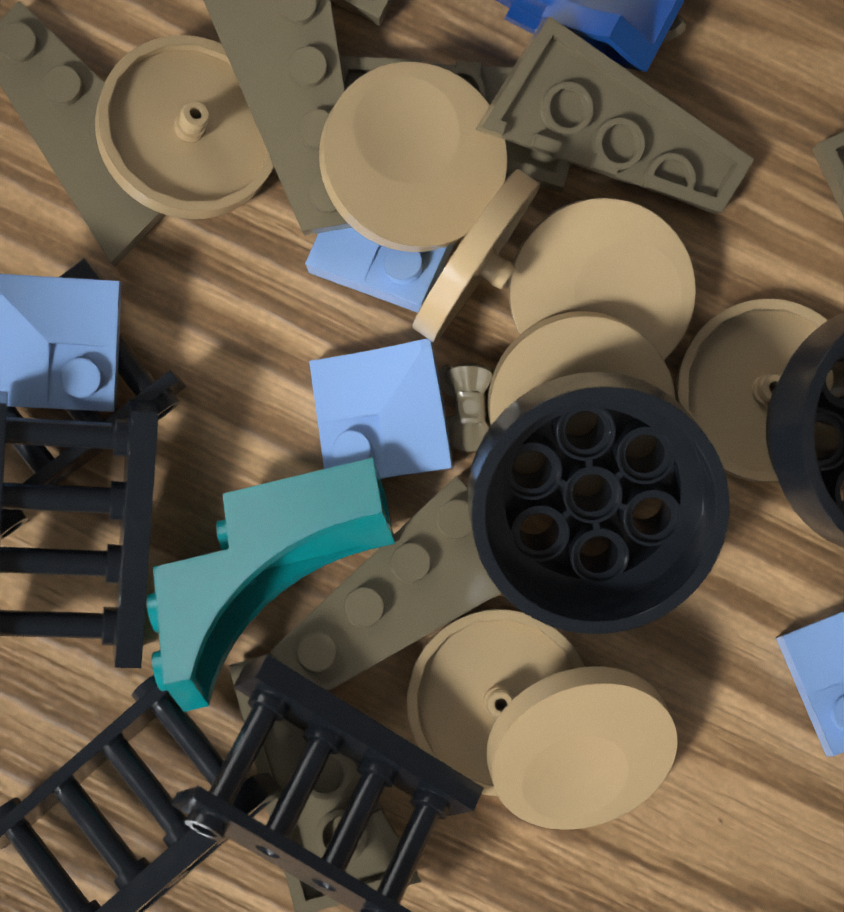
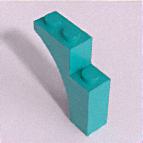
(267, 544)

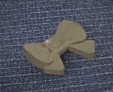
(468, 386)

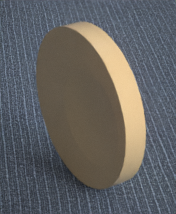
(180, 129)
(408, 156)
(477, 256)
(609, 262)
(570, 346)
(732, 372)
(471, 676)
(581, 748)

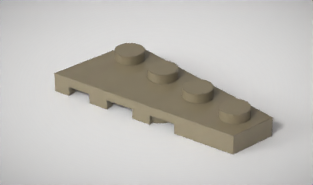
(291, 81)

